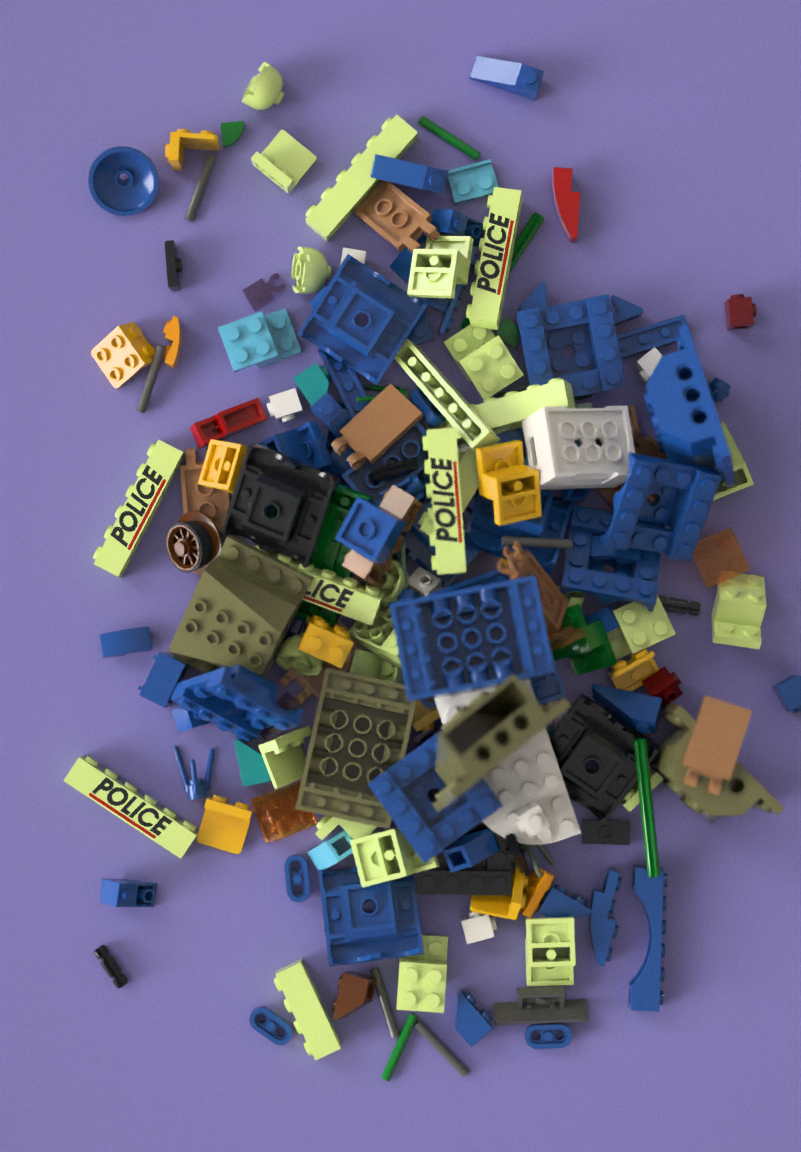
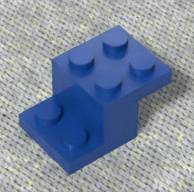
(302, 444)

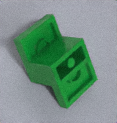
(589, 652)

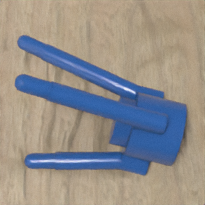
(414, 486)
(195, 787)

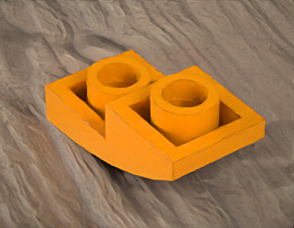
(174, 335)

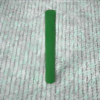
(448, 137)
(399, 1047)

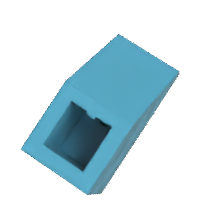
(331, 850)

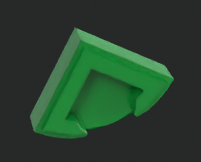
(231, 132)
(508, 333)

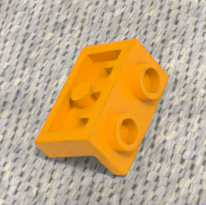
(535, 890)

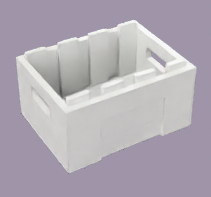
(574, 467)

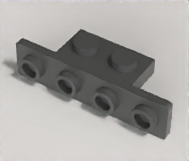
(539, 1006)

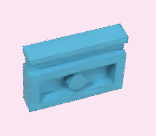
(472, 181)

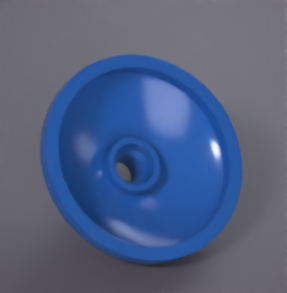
(120, 195)

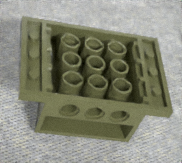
(240, 610)
(487, 734)
(355, 737)
(735, 795)

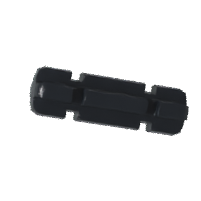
(395, 469)
(680, 605)
(111, 966)

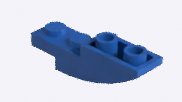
(601, 926)

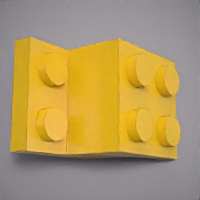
(222, 465)
(508, 482)

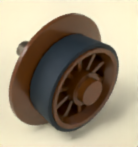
(193, 542)

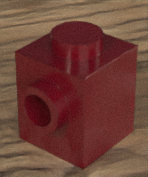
(740, 312)
(663, 685)

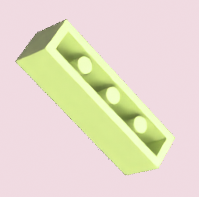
(468, 485)
(308, 1010)

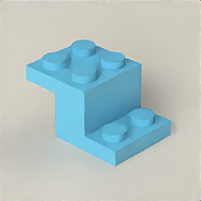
(259, 340)

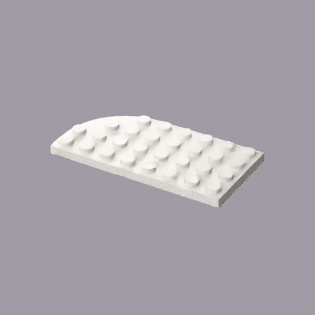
(520, 779)

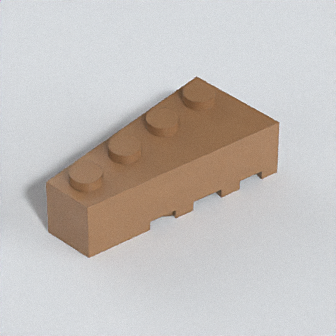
(401, 505)

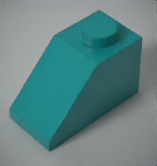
(313, 383)
(251, 764)

